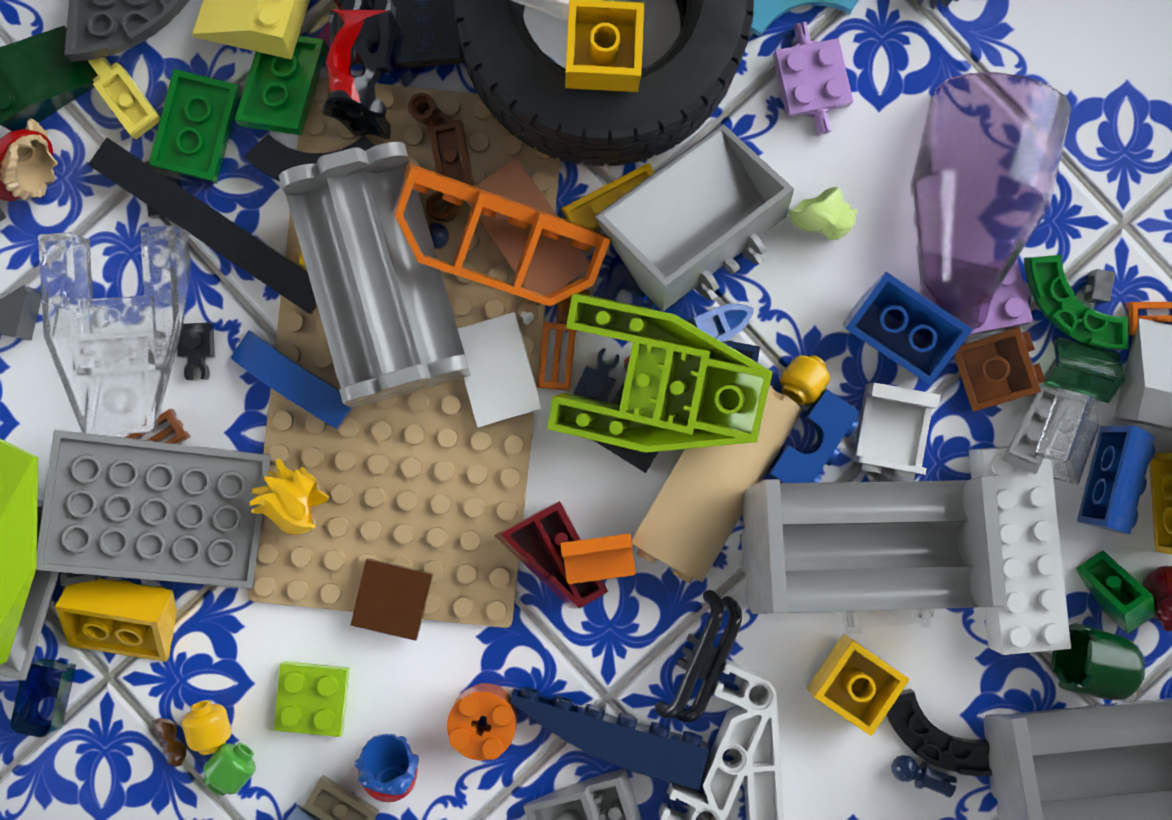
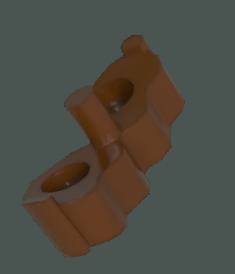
(166, 732)

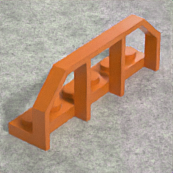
(519, 215)

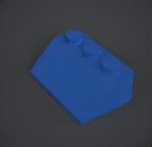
(907, 327)
(1116, 478)

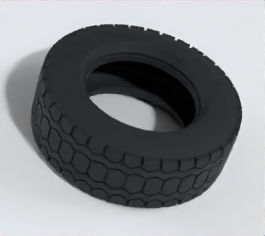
(600, 125)

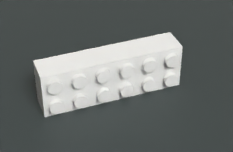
(1031, 558)

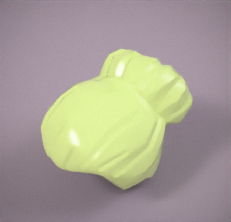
(825, 214)

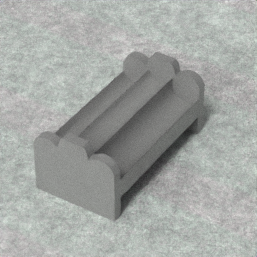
(377, 305)
(872, 546)
(1083, 762)

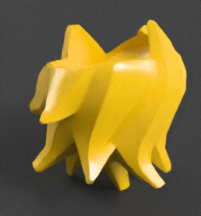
(288, 499)

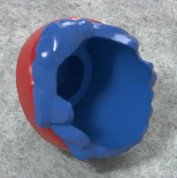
(387, 768)

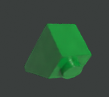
(1117, 592)

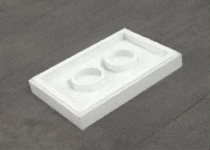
(500, 371)

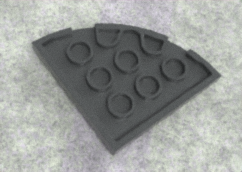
(113, 26)

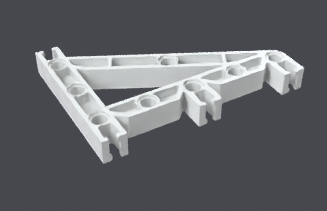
(753, 732)

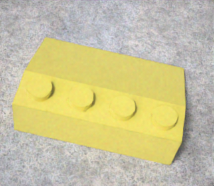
(252, 24)

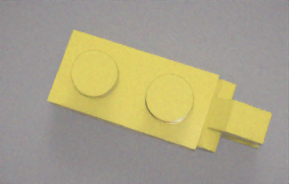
(124, 97)

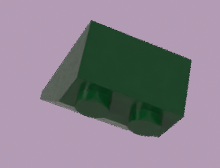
(39, 78)

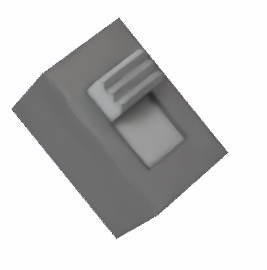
(1099, 286)

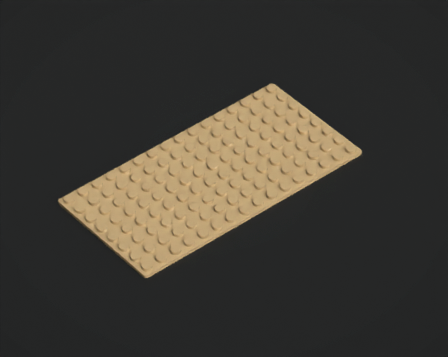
(414, 471)

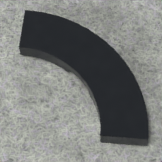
(273, 157)
(935, 745)

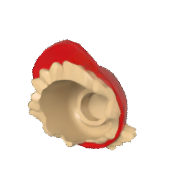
(26, 163)

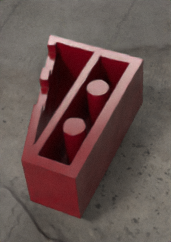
(538, 547)

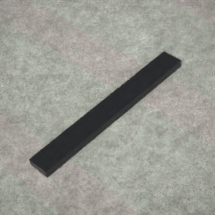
(205, 223)

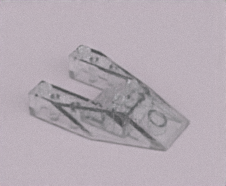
(117, 349)

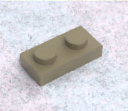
(335, 802)

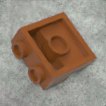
(998, 368)

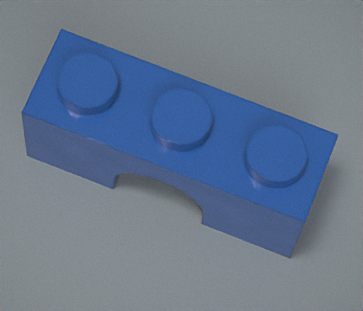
(832, 421)

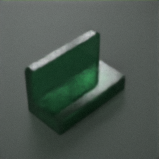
(1085, 370)

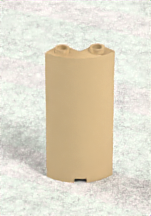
(706, 495)

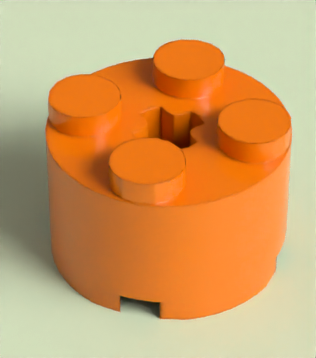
(480, 741)

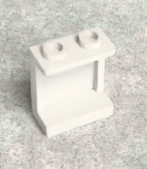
(894, 429)

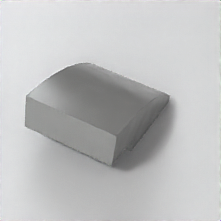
(596, 798)

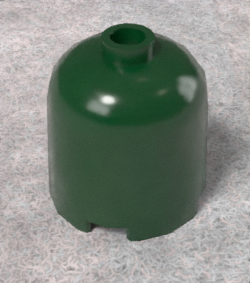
(1099, 664)

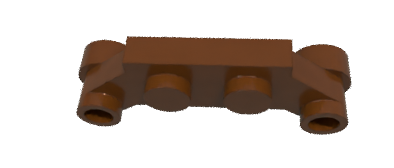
(448, 151)

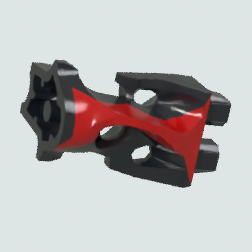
(351, 43)

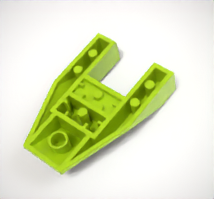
(677, 388)

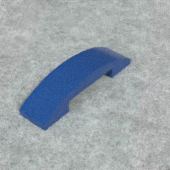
(290, 379)

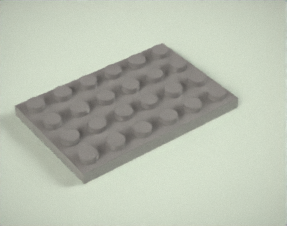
(150, 510)

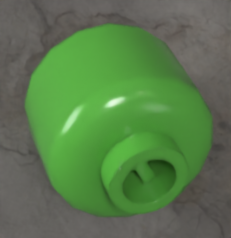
(229, 769)

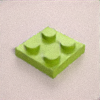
(311, 699)

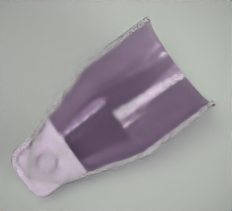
(983, 184)

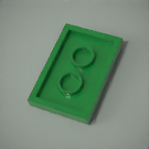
(282, 89)
(195, 126)

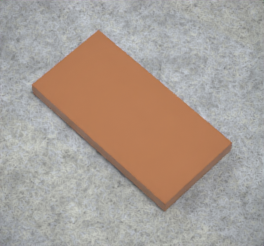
(553, 261)

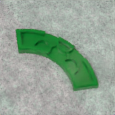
(1066, 312)

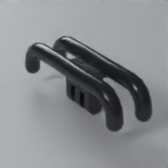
(704, 659)

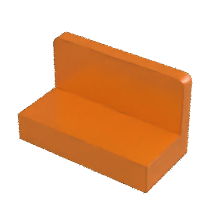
(598, 558)

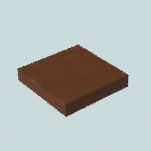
(391, 599)

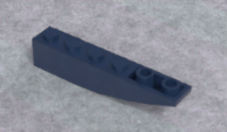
(619, 739)

